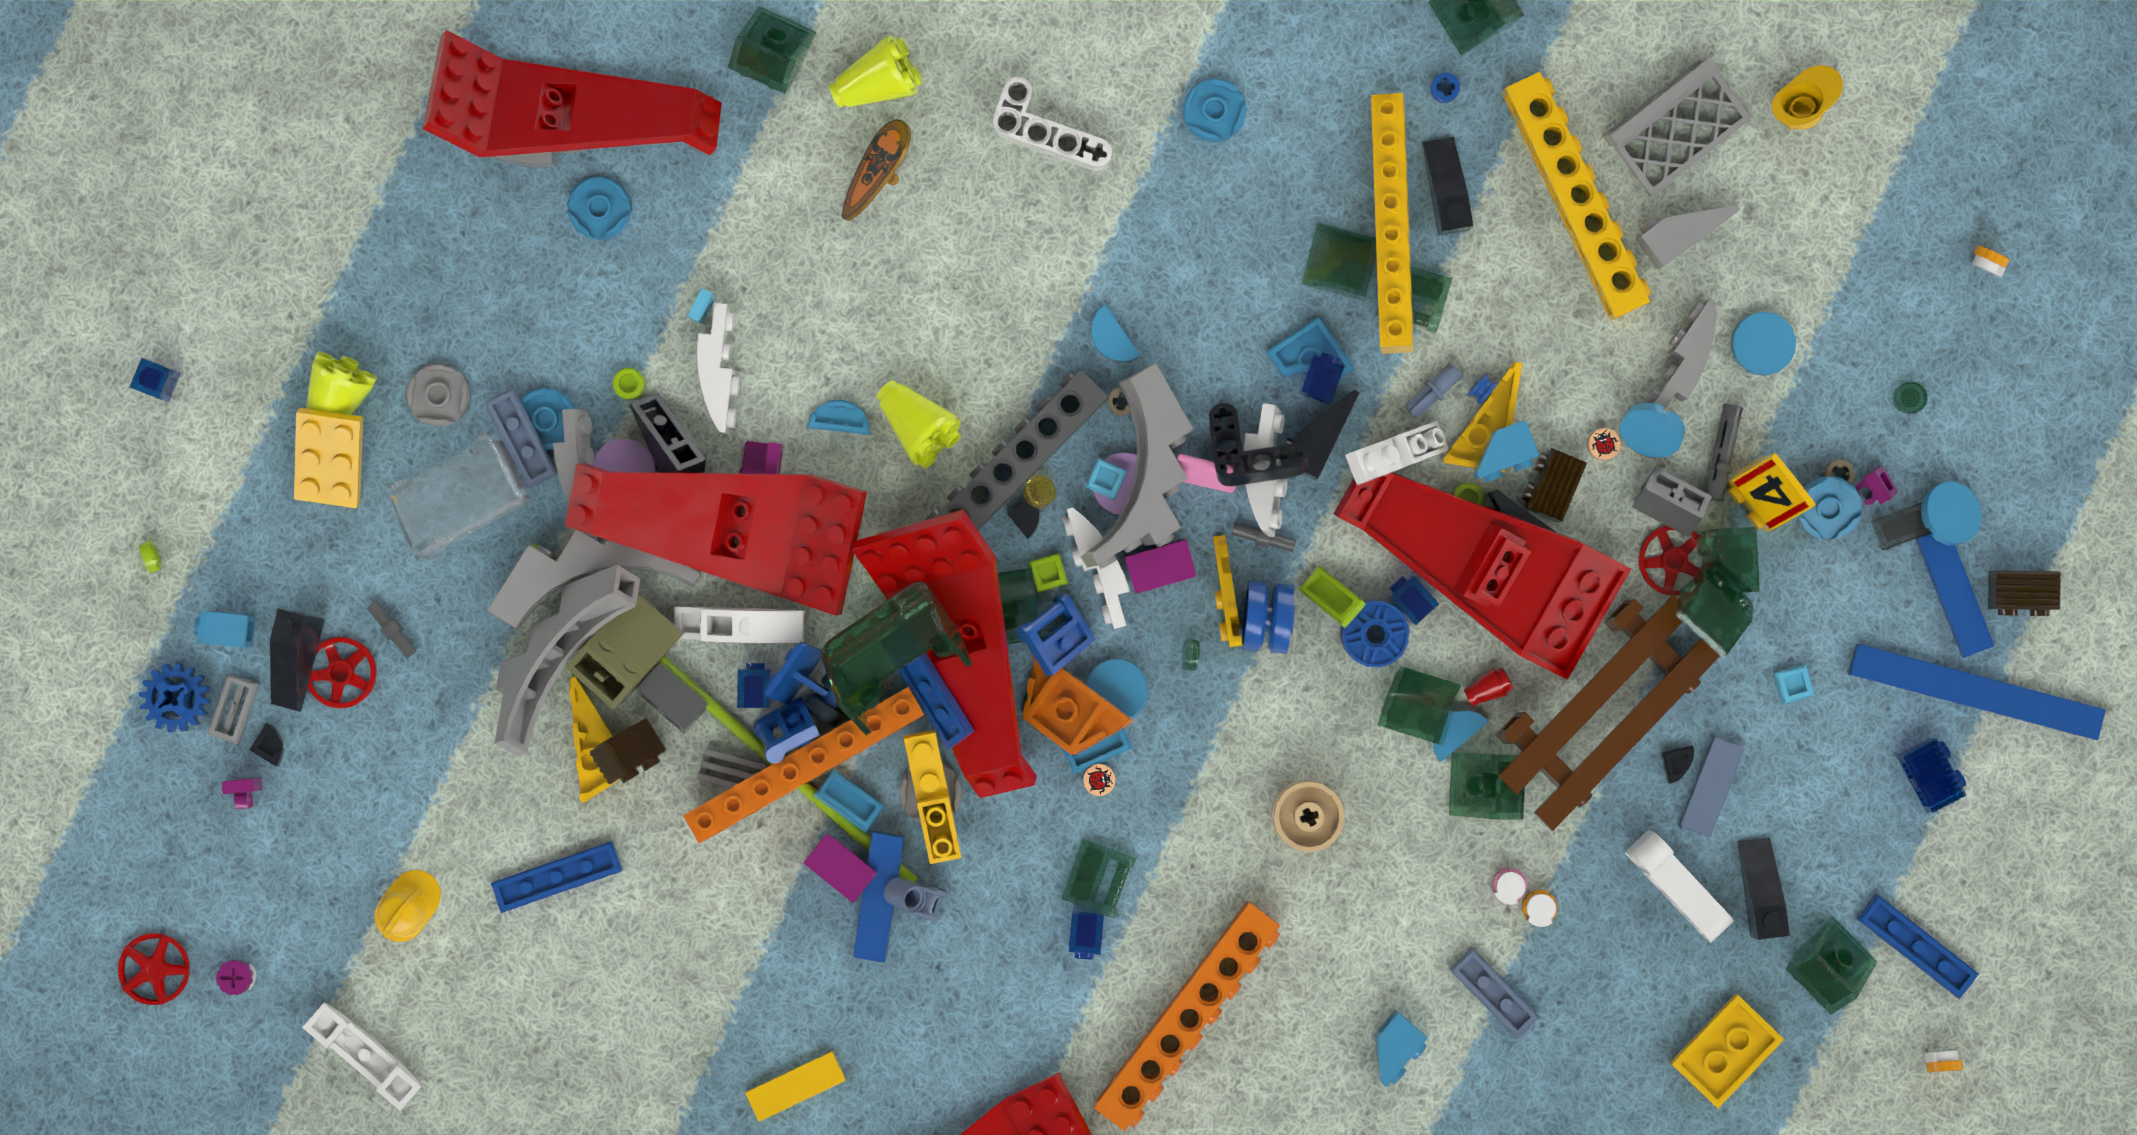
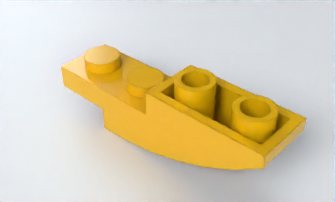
(932, 796)

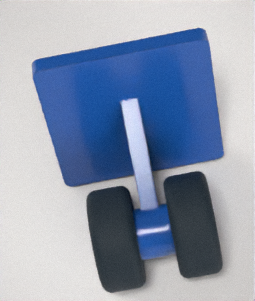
(786, 683)

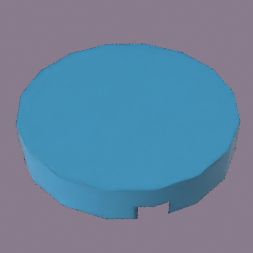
(1214, 110)
(599, 208)
(1763, 343)
(547, 423)
(1652, 430)
(1835, 509)
(1951, 513)
(1121, 685)

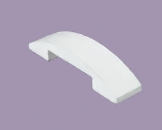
(364, 1054)

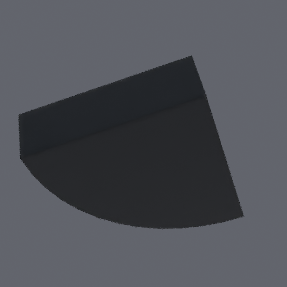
(1026, 518)
(269, 745)
(1677, 762)

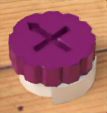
(236, 977)

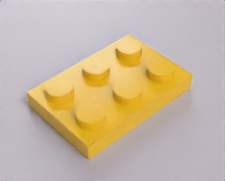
(328, 457)
(1726, 1051)

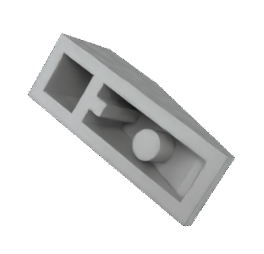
(1677, 233)

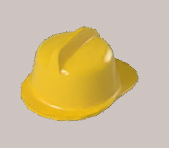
(1807, 97)
(407, 905)

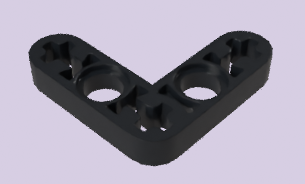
(1243, 461)

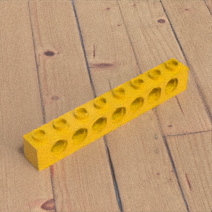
(1573, 214)
(1392, 223)

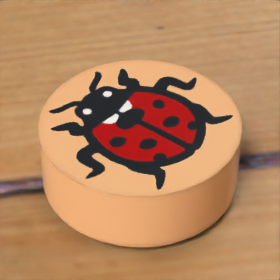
(1603, 444)
(1099, 780)

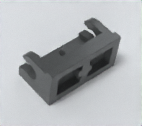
(1672, 501)
(672, 698)

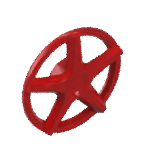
(1672, 560)
(341, 673)
(153, 969)

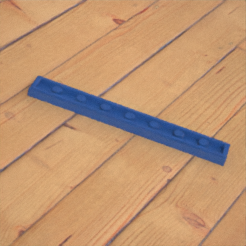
(1977, 692)

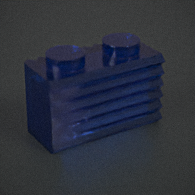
(1932, 774)

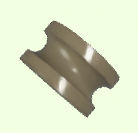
(1115, 394)
(1839, 464)

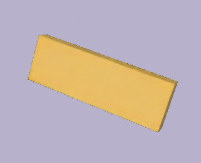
(795, 1086)

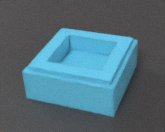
(701, 306)
(1106, 479)
(1794, 684)

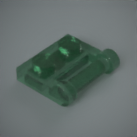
(1428, 290)
(1088, 875)

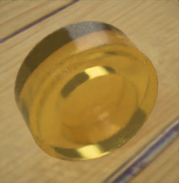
(1039, 491)

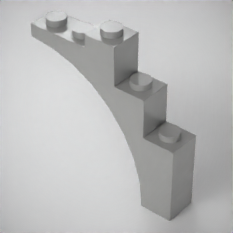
(1159, 428)
(539, 576)
(552, 643)

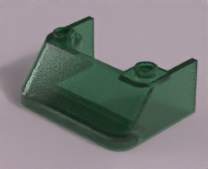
(885, 643)

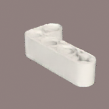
(1055, 131)
(1678, 885)

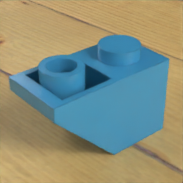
(1504, 449)
(224, 628)
(1395, 1045)

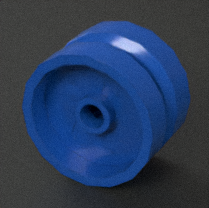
(1270, 617)

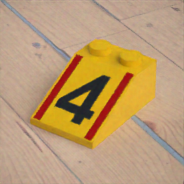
(1769, 492)

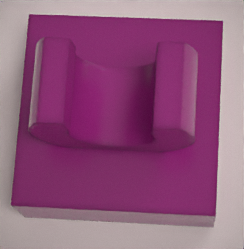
(1880, 485)
(242, 789)

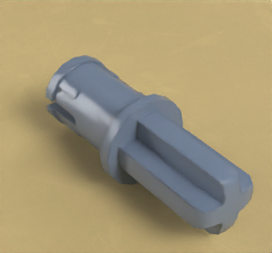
(1433, 390)

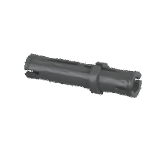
(1723, 451)

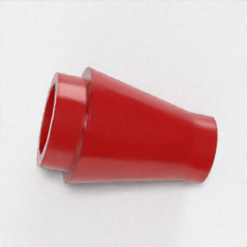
(1490, 686)

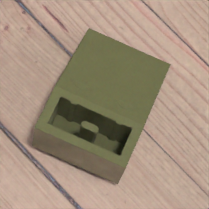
(624, 652)

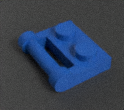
(1063, 642)
(795, 725)

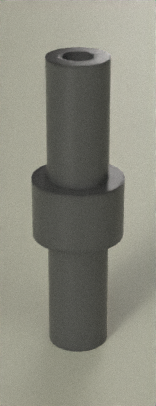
(1262, 539)
(391, 629)

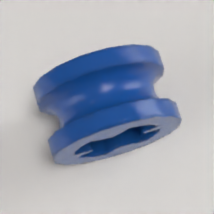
(1450, 80)
(1483, 388)

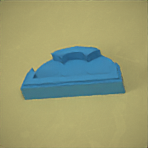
(1110, 337)
(840, 417)
(1461, 728)

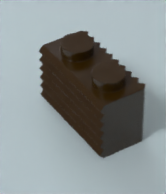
(1554, 484)
(2024, 591)
(628, 751)

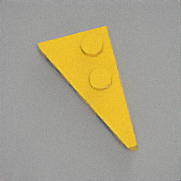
(1493, 415)
(1225, 596)
(588, 733)

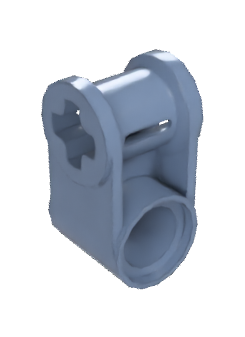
(914, 897)

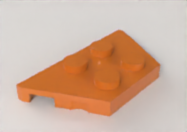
(1070, 710)

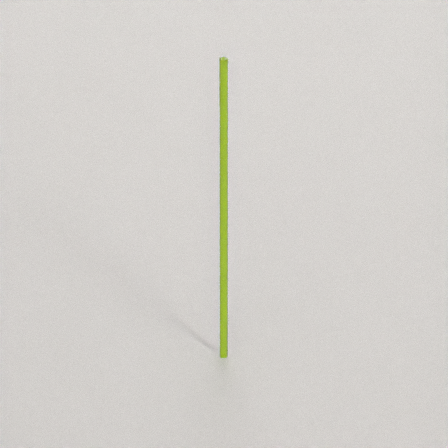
(758, 747)

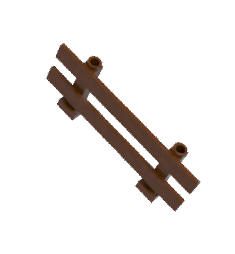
(1540, 750)

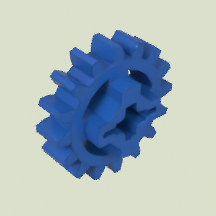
(184, 708)

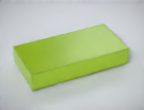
(1332, 596)

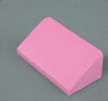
(1202, 472)

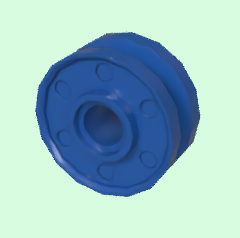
(1392, 643)

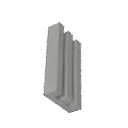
(245, 712)
(705, 764)

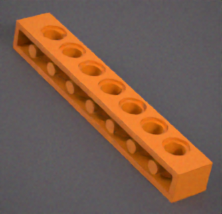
(801, 766)
(1127, 1113)

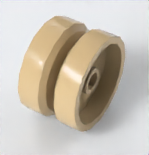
(1326, 819)

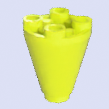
(877, 76)
(337, 384)
(918, 423)

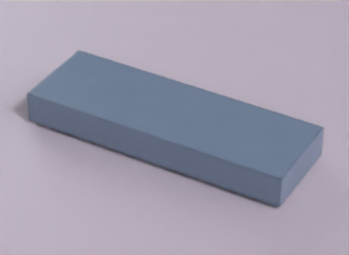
(521, 438)
(1711, 786)
(1494, 993)

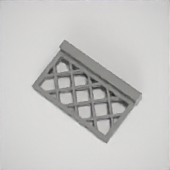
(1658, 106)

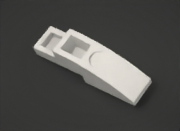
(717, 382)
(1397, 452)
(1266, 495)
(1109, 579)
(740, 625)

